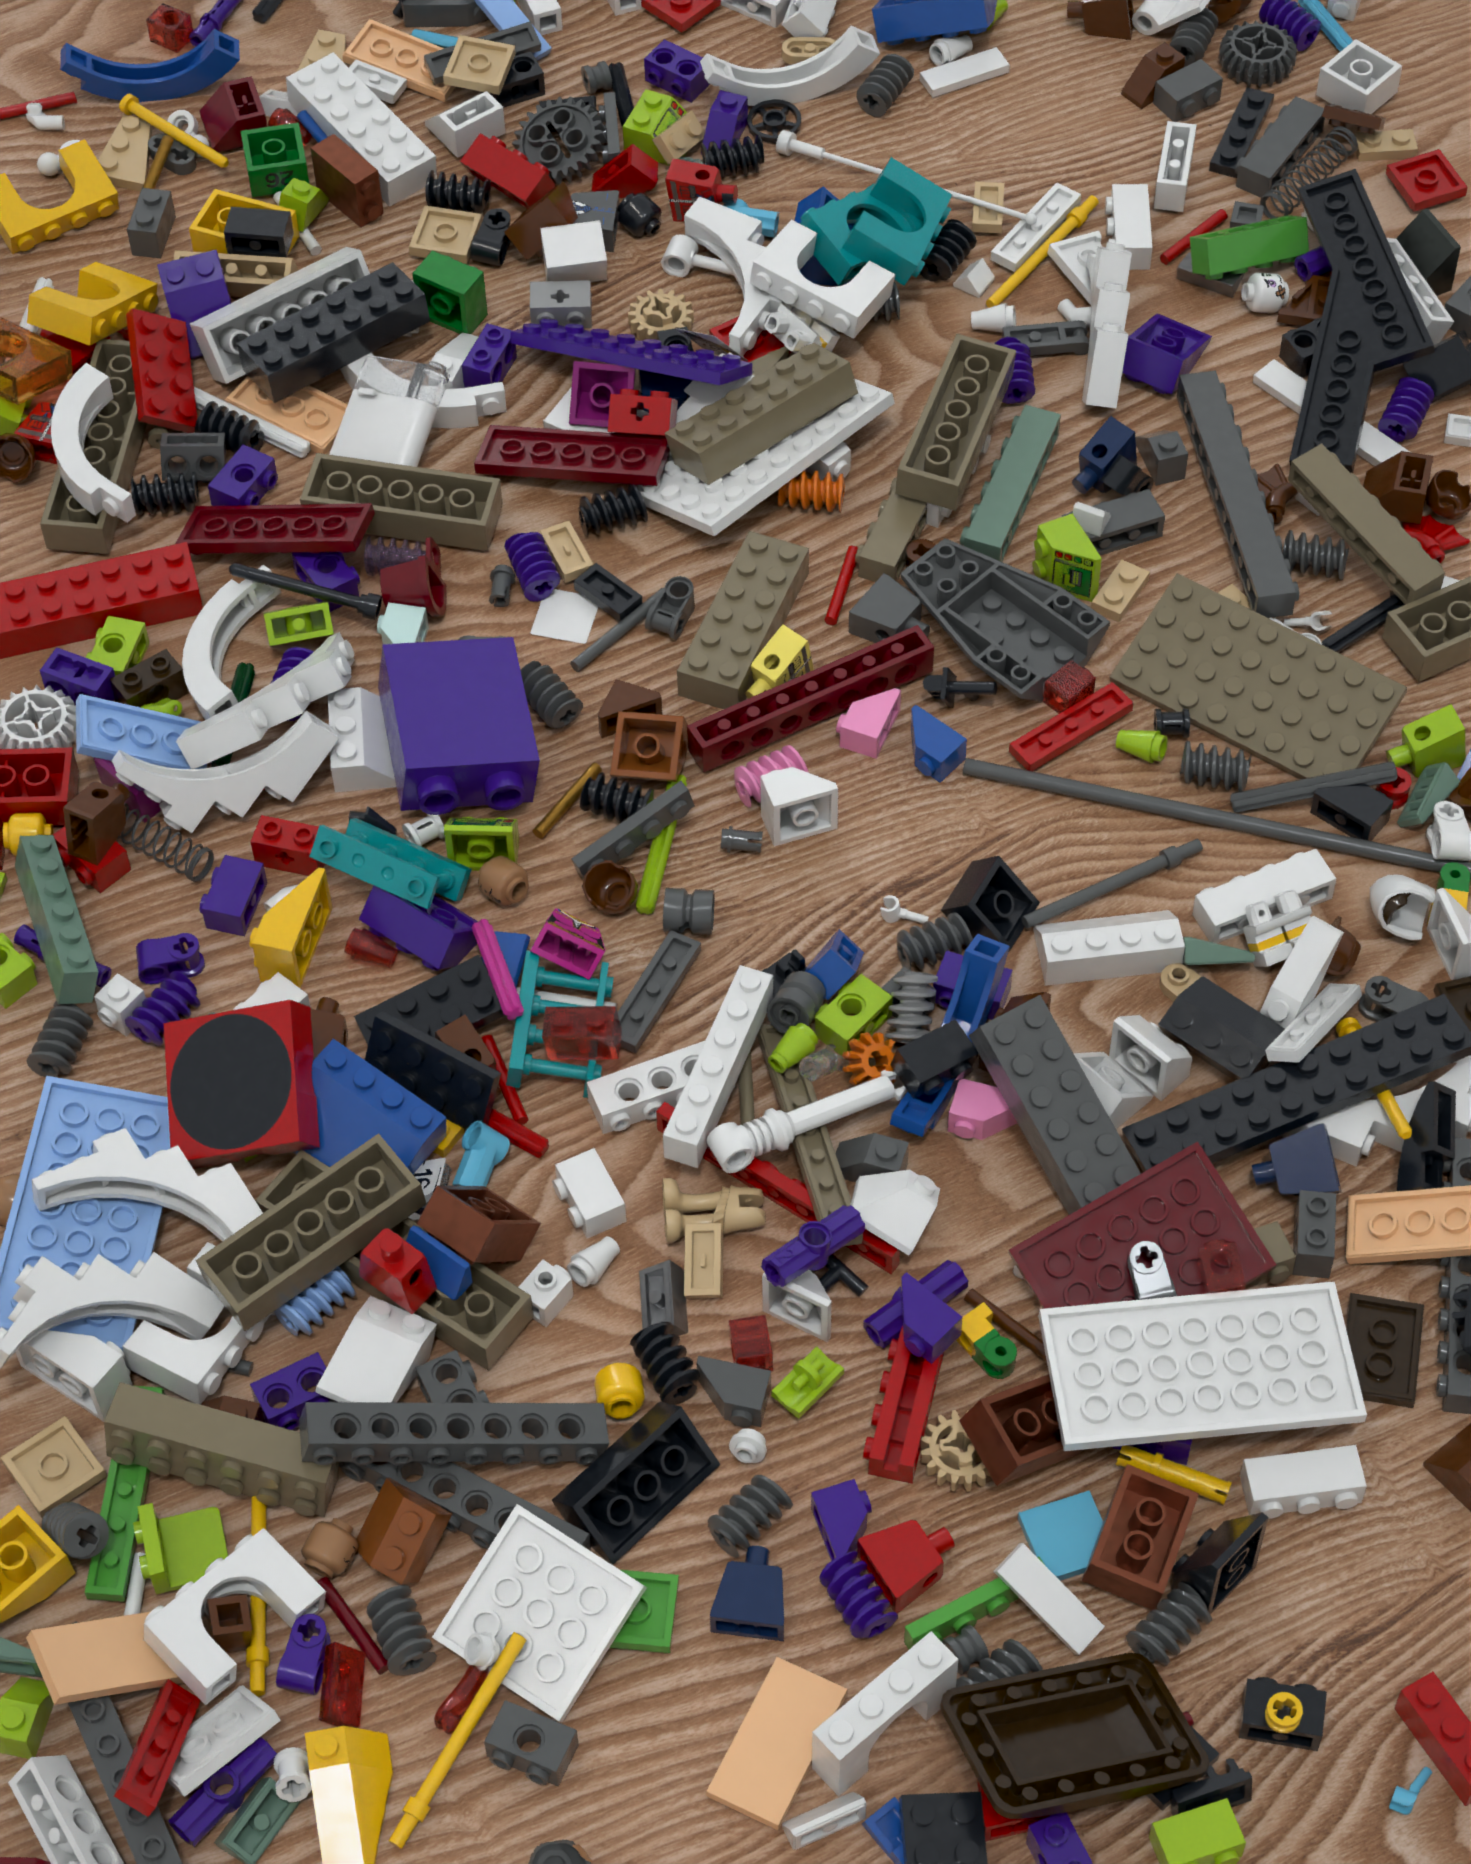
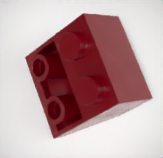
(230, 111)

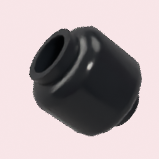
(639, 214)

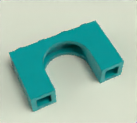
(919, 203)
(832, 230)

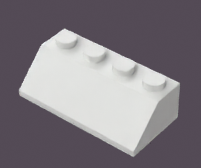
(1108, 947)

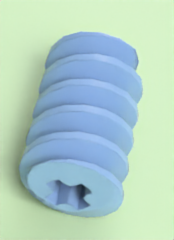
(316, 1298)

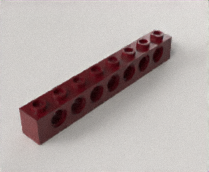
(809, 698)

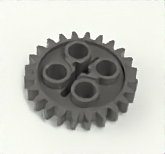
(578, 129)

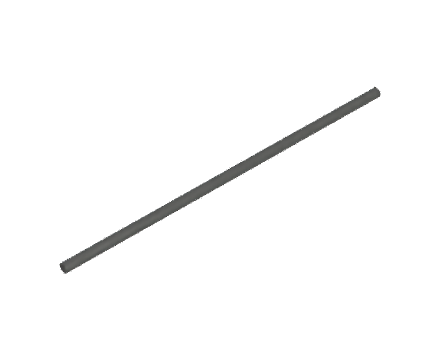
(1206, 815)

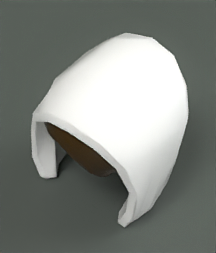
(1401, 905)

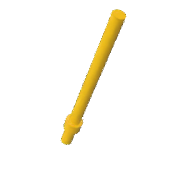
(1075, 219)
(257, 1653)
(417, 1807)

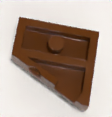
(1341, 116)
(1306, 303)

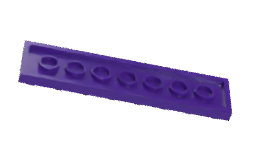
(628, 352)

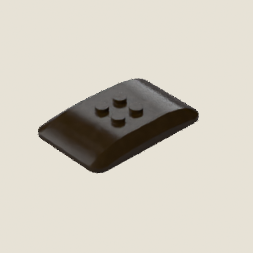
(1074, 1736)

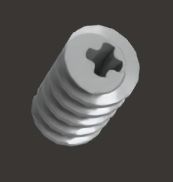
(911, 1006)

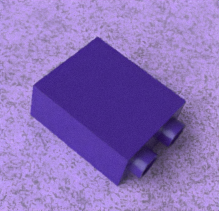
(458, 724)

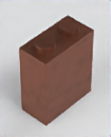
(347, 180)

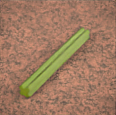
(656, 864)

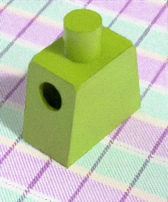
(1431, 741)

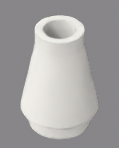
(949, 49)
(994, 318)
(590, 1264)

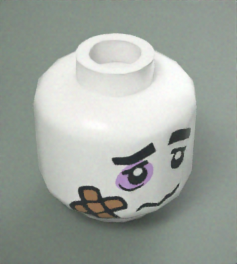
(1265, 292)

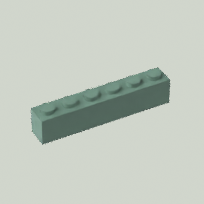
(1012, 482)
(56, 920)

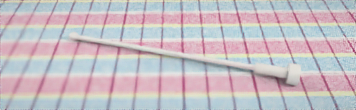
(788, 142)

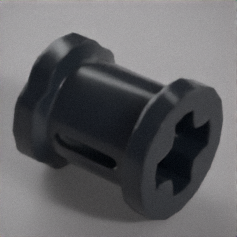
(1172, 722)

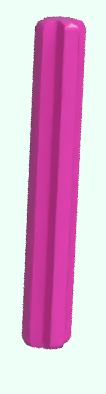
(497, 969)

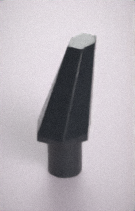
(374, 819)

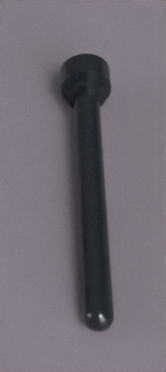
(367, 605)

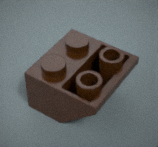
(1401, 485)

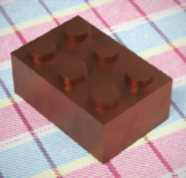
(478, 1224)
(1016, 1431)
(1140, 1537)

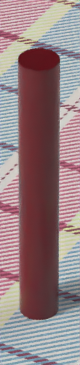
(353, 1626)

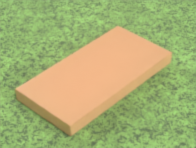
(397, 54)
(304, 413)
(1409, 1225)
(97, 1659)
(775, 1743)

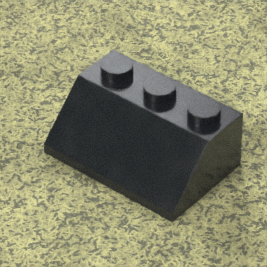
(1220, 1029)

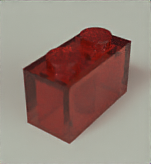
(582, 1032)

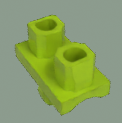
(807, 1382)

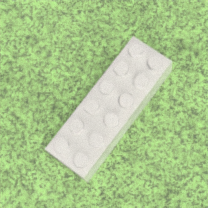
(362, 121)
(222, 329)

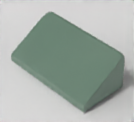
(255, 1823)

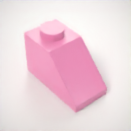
(869, 722)
(978, 1111)

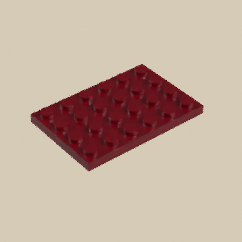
(1171, 1204)

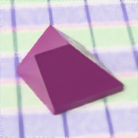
(592, 389)

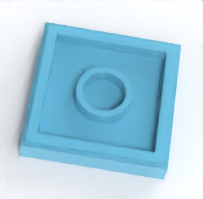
(1063, 1533)

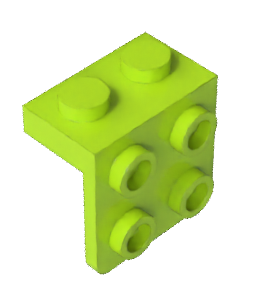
(178, 1546)

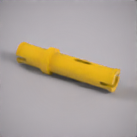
(1175, 1473)

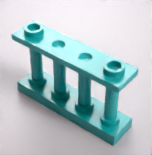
(390, 863)
(527, 1034)

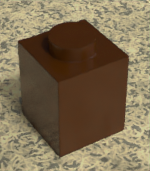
(228, 1622)

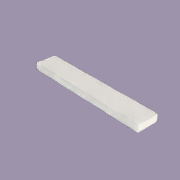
(1290, 390)

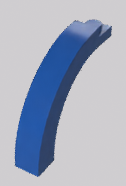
(155, 80)
(970, 1006)

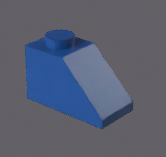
(935, 745)
(836, 963)

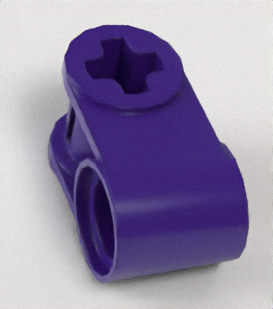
(163, 955)
(304, 1660)

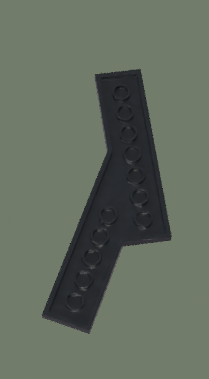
(1364, 322)

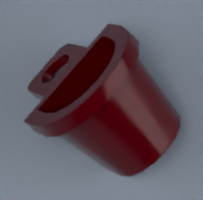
(417, 582)

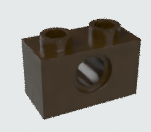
(150, 681)

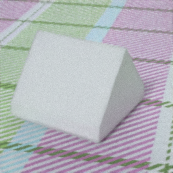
(975, 278)
(1091, 518)

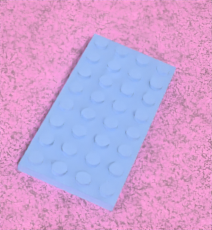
(76, 1232)

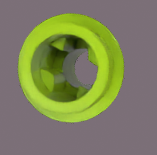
(1143, 744)
(793, 1047)

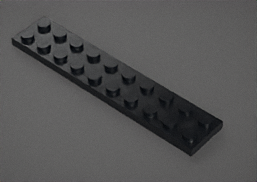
(1306, 1090)

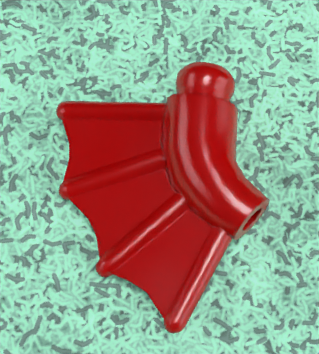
(1435, 537)

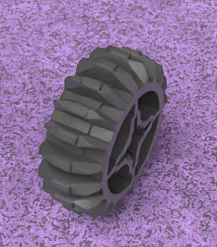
(1257, 53)

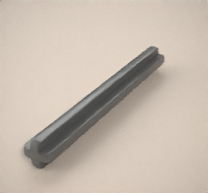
(1306, 787)

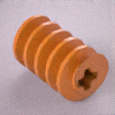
(813, 490)

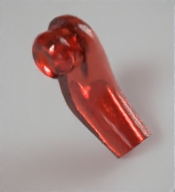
(459, 1699)

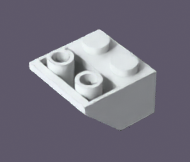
(464, 122)

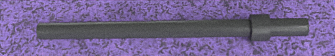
(1167, 859)

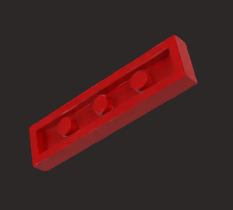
(1071, 727)
(157, 1748)

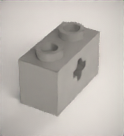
(563, 301)

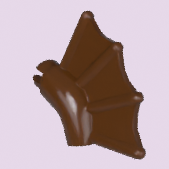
(1276, 490)

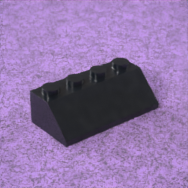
(637, 1481)

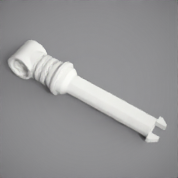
(738, 1144)

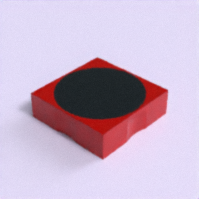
(241, 1083)

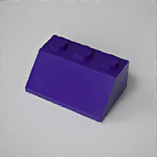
(434, 934)

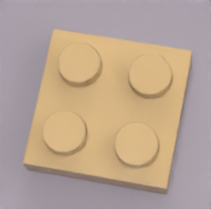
(479, 64)
(445, 232)
(53, 1466)

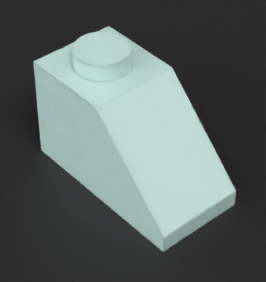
(403, 624)

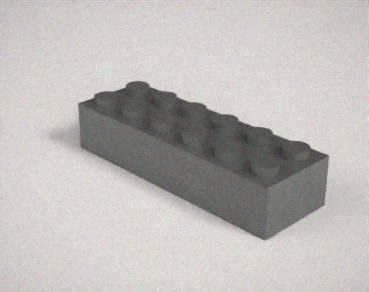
(1054, 1104)

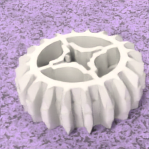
(49, 709)

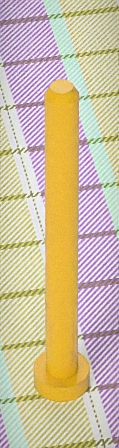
(130, 105)
(1386, 1098)

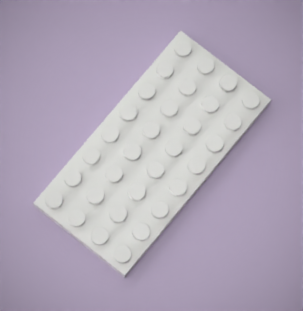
(733, 495)
(1200, 1366)

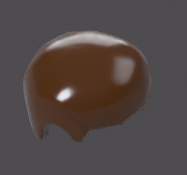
(16, 457)
(1447, 496)
(610, 887)

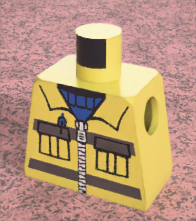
(781, 660)

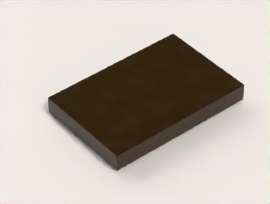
(1385, 1347)

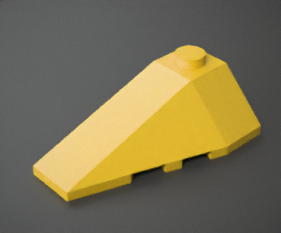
(349, 1790)

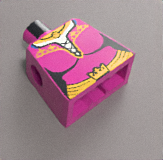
(568, 943)

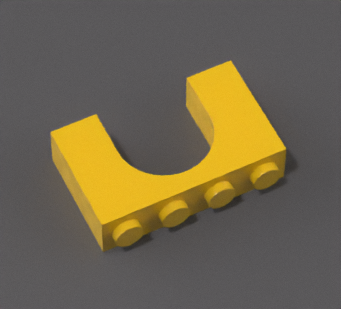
(92, 198)
(100, 304)

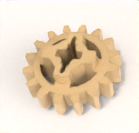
(659, 313)
(946, 1456)

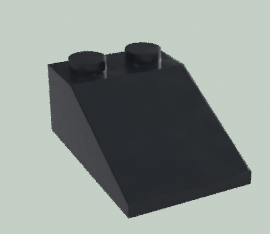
(1222, 1559)

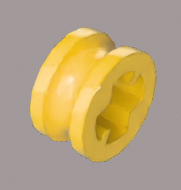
(1278, 1701)

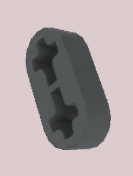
(185, 155)

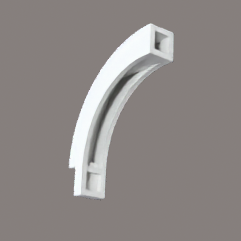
(799, 81)
(458, 406)
(72, 416)
(210, 639)

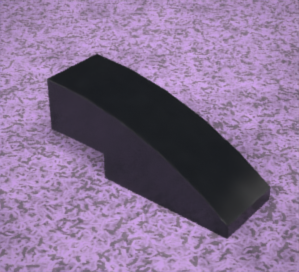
(1430, 1141)

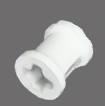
(424, 830)
(293, 1779)

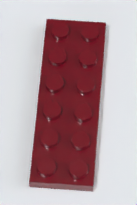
(572, 455)
(277, 528)

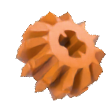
(865, 1049)

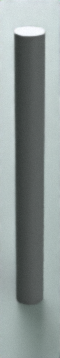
(614, 634)

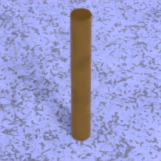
(158, 162)
(565, 802)

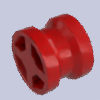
(1400, 794)

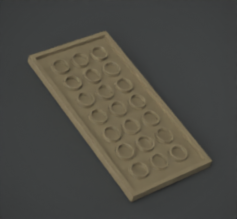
(1257, 683)

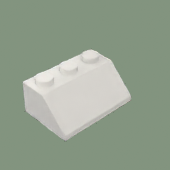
(362, 753)

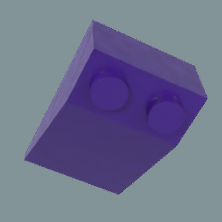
(194, 289)
(1162, 352)

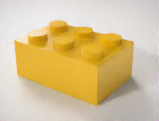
(209, 225)

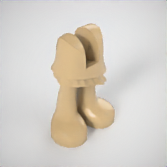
(733, 1206)

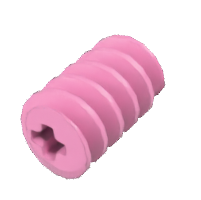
(748, 778)

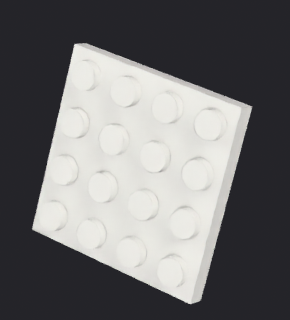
(554, 1597)

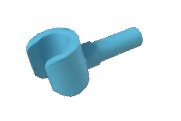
(1404, 1799)

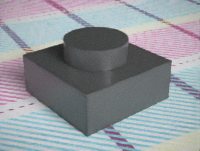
(1246, 213)

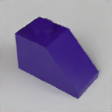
(726, 118)
(926, 1320)
(841, 1516)

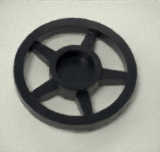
(774, 119)

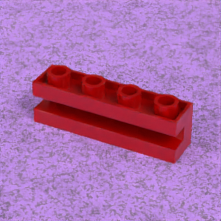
(902, 1415)

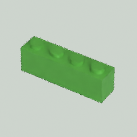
(1249, 246)

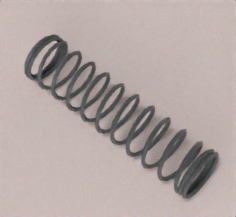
(1342, 151)
(188, 872)

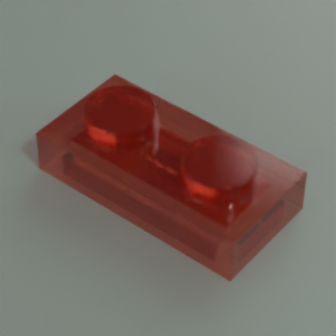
(342, 1685)

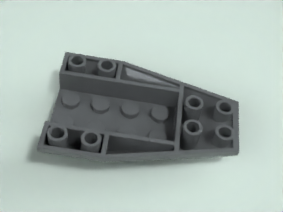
(1004, 617)

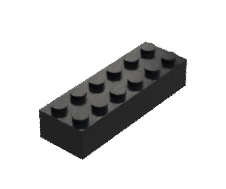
(333, 332)

